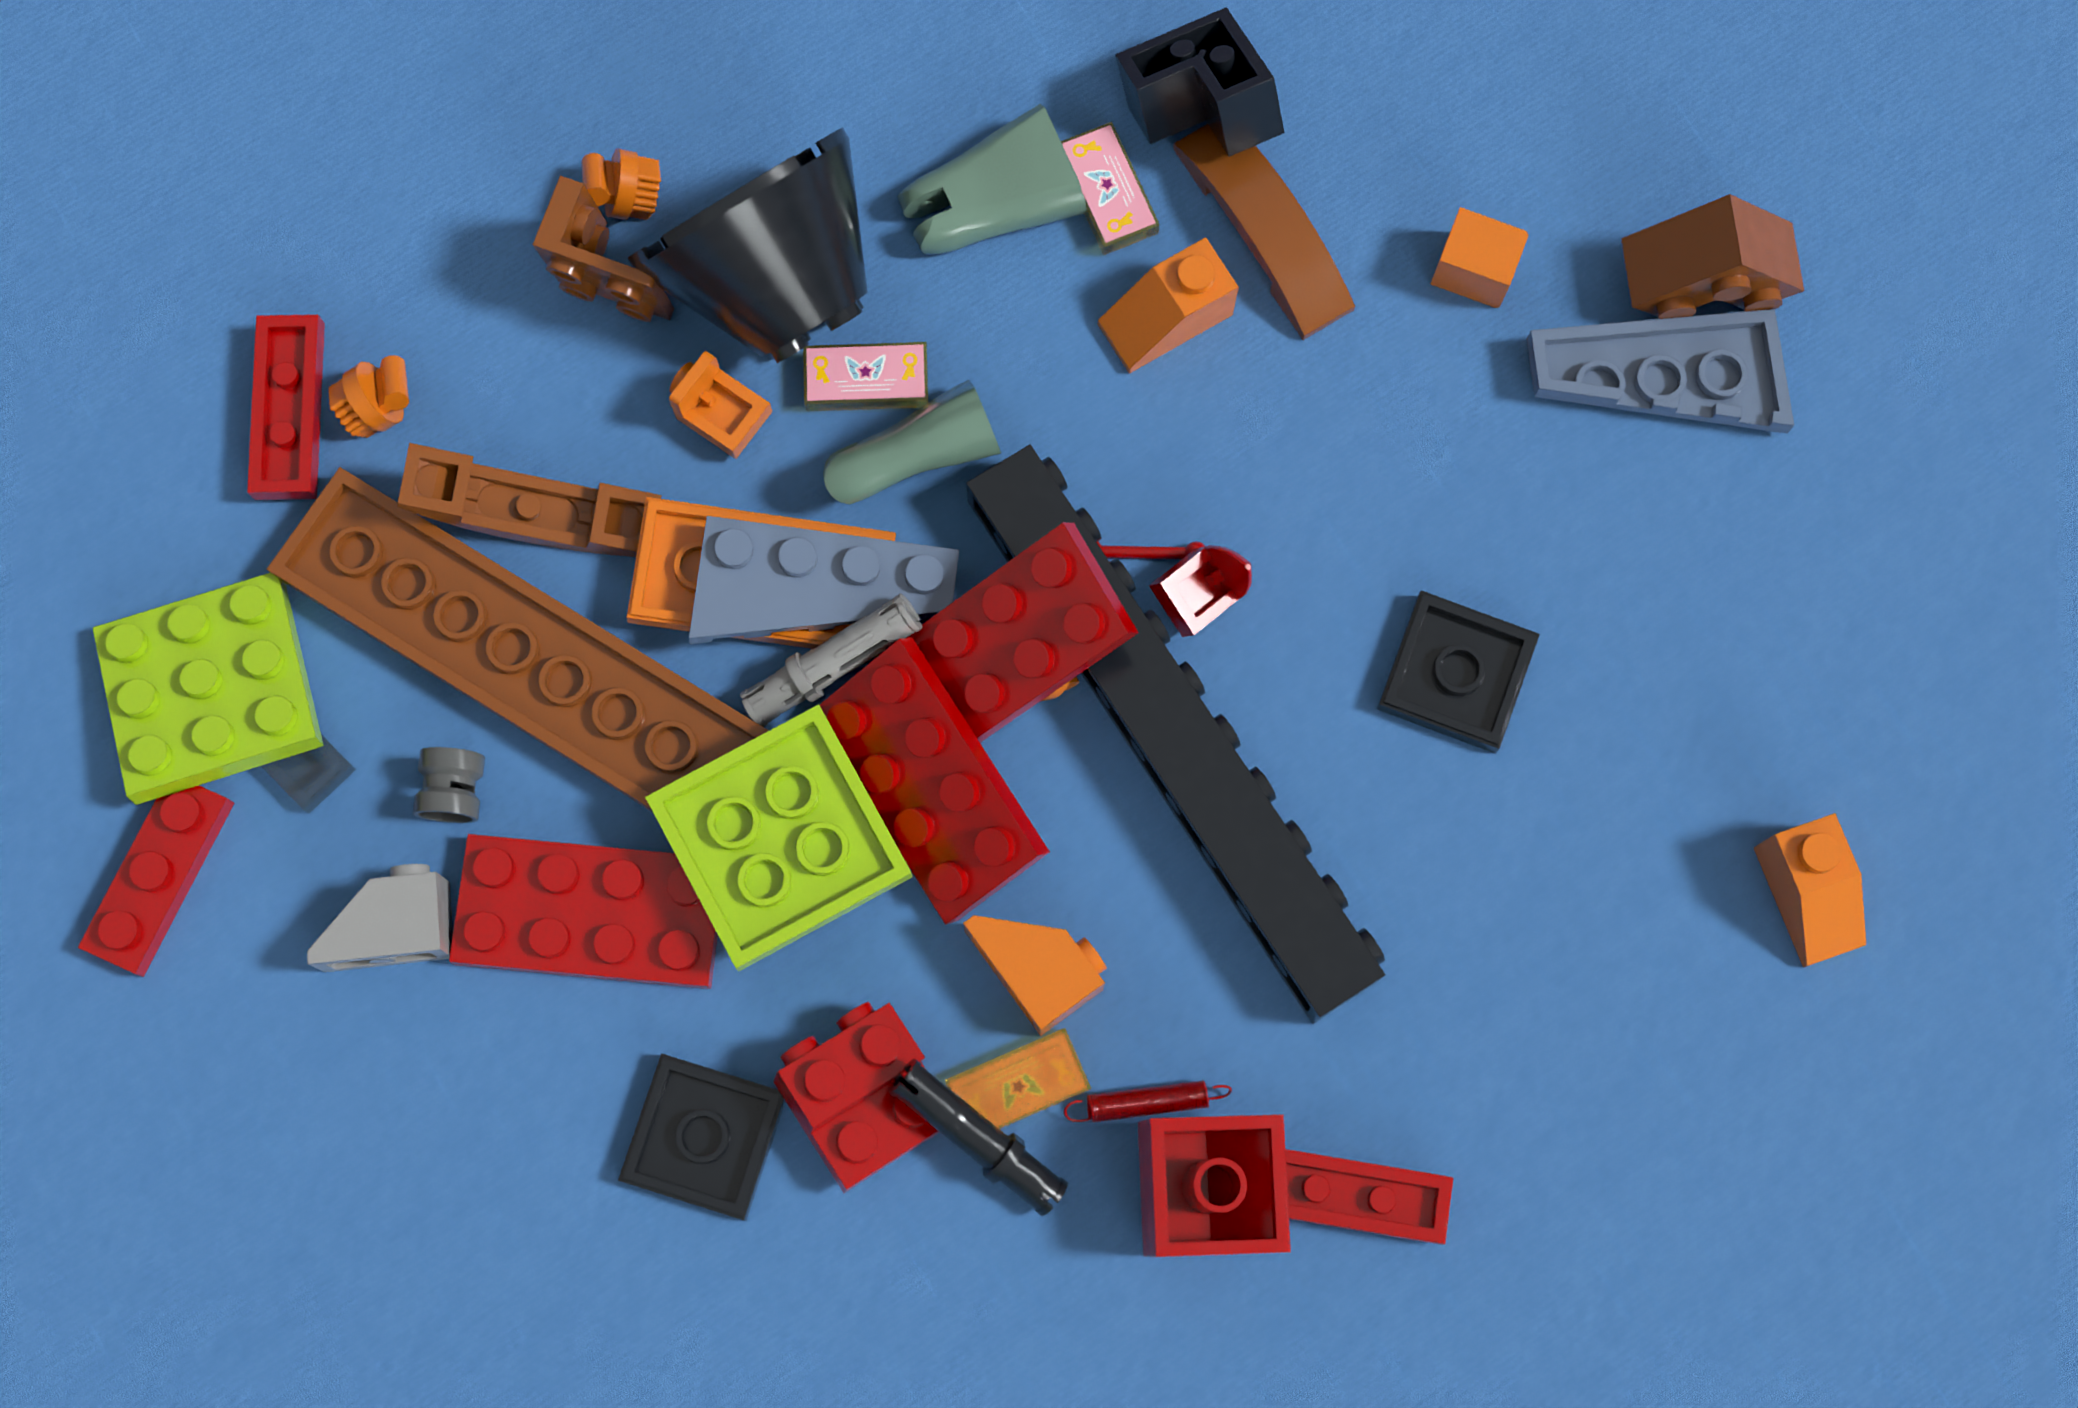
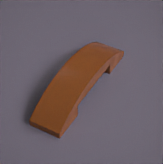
(1272, 227)
(521, 505)

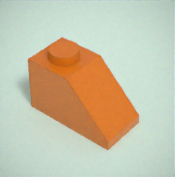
(1170, 305)
(1816, 888)
(1039, 967)

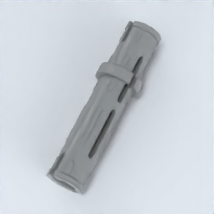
(810, 673)

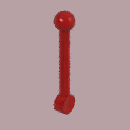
(1149, 552)

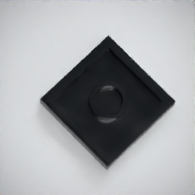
(1458, 671)
(703, 1137)

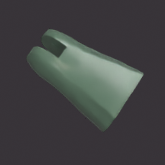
(996, 187)
(935, 436)

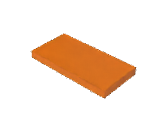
(670, 563)

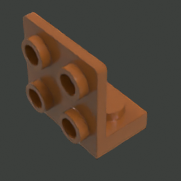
(573, 247)

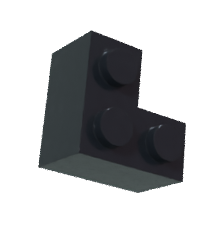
(1201, 76)

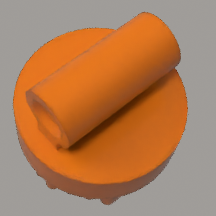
(624, 184)
(371, 397)

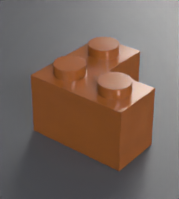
(1713, 254)

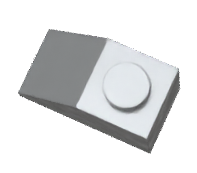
(389, 923)

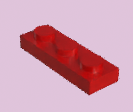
(286, 407)
(155, 878)
(1368, 1197)

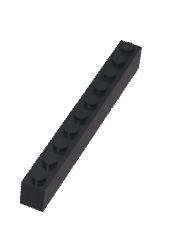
(1196, 762)

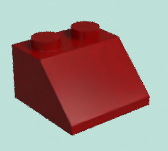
(1213, 1185)

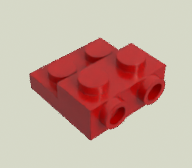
(844, 1095)

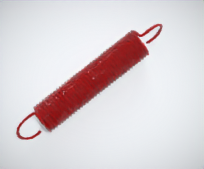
(1147, 1101)

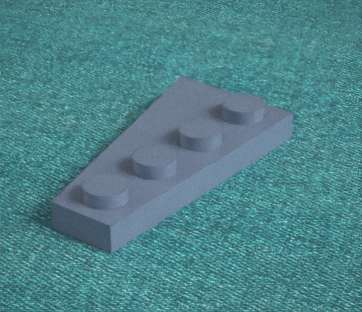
(1679, 367)
(794, 578)

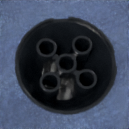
(771, 253)

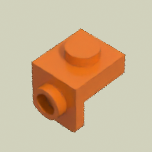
(717, 405)

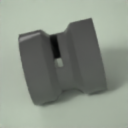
(448, 785)

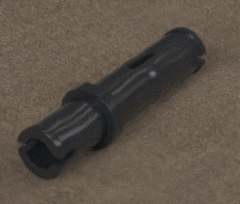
(998, 1154)

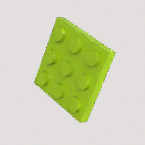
(206, 688)
(778, 837)

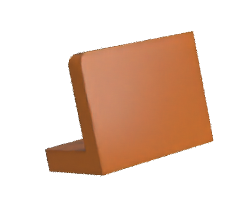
(1479, 258)

